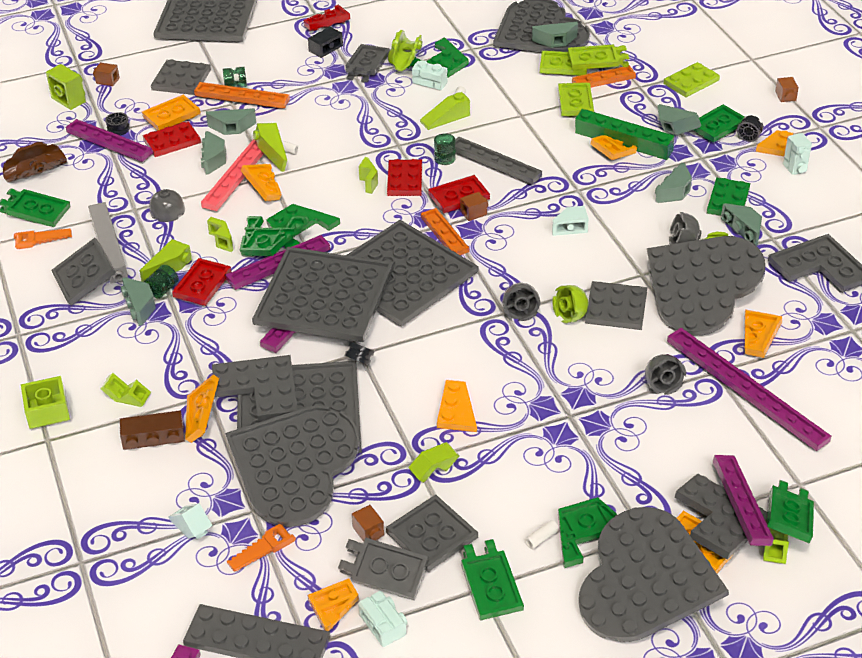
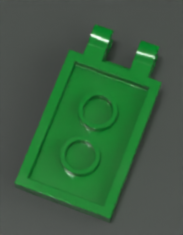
(34, 207)
(791, 512)
(491, 582)

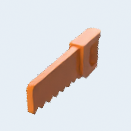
(33, 238)
(262, 547)

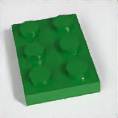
(719, 123)
(727, 192)

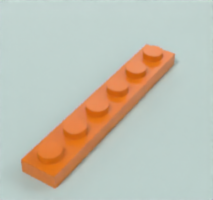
(243, 95)

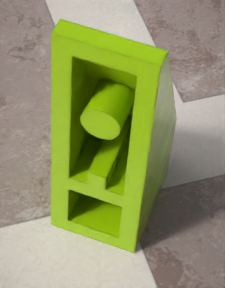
(449, 110)
(270, 143)
(173, 254)

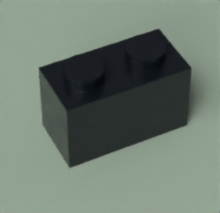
(325, 42)

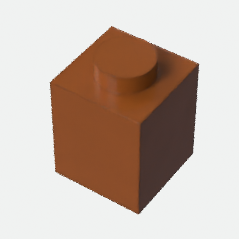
(106, 74)
(786, 89)
(473, 206)
(368, 523)

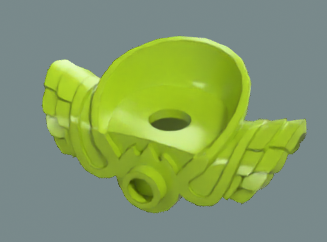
(397, 54)

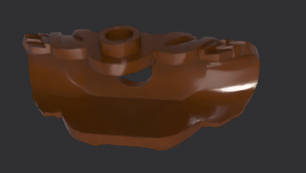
(42, 156)

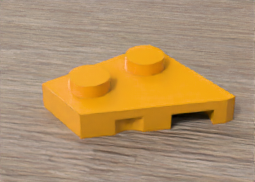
(774, 144)
(612, 148)
(333, 602)

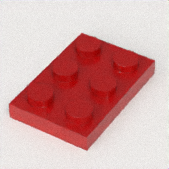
(172, 139)
(404, 177)
(448, 195)
(201, 281)

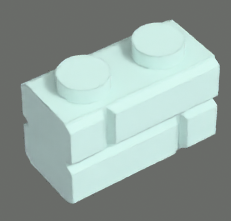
(429, 75)
(797, 153)
(382, 618)

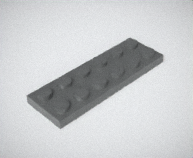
(252, 636)

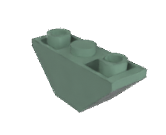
(555, 34)
(677, 120)
(231, 121)
(212, 152)
(675, 186)
(743, 221)
(139, 299)

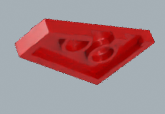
(330, 17)

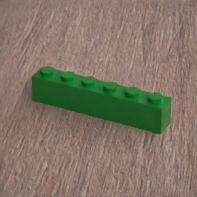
(645, 139)

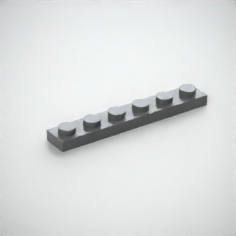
(497, 161)

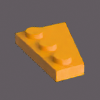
(760, 332)

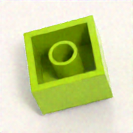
(66, 86)
(45, 402)

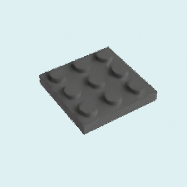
(180, 76)
(83, 271)
(616, 305)
(432, 531)

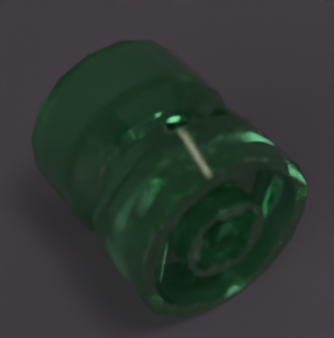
(228, 74)
(444, 149)
(162, 281)

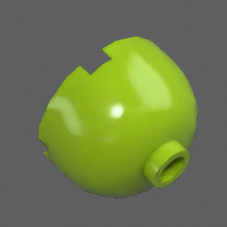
(570, 303)

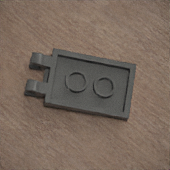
(366, 61)
(385, 567)

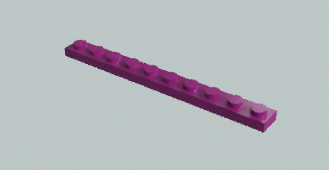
(750, 389)

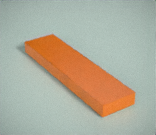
(606, 77)
(444, 231)

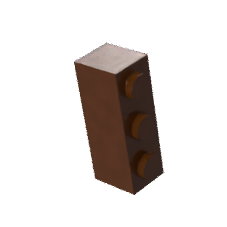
(152, 430)

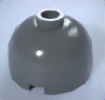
(166, 205)
(684, 228)
(521, 301)
(665, 374)

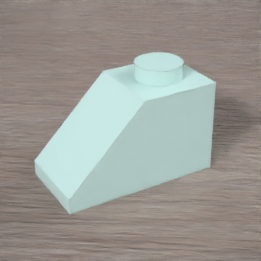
(571, 221)
(191, 521)

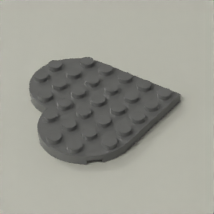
(519, 18)
(702, 279)
(292, 462)
(646, 577)

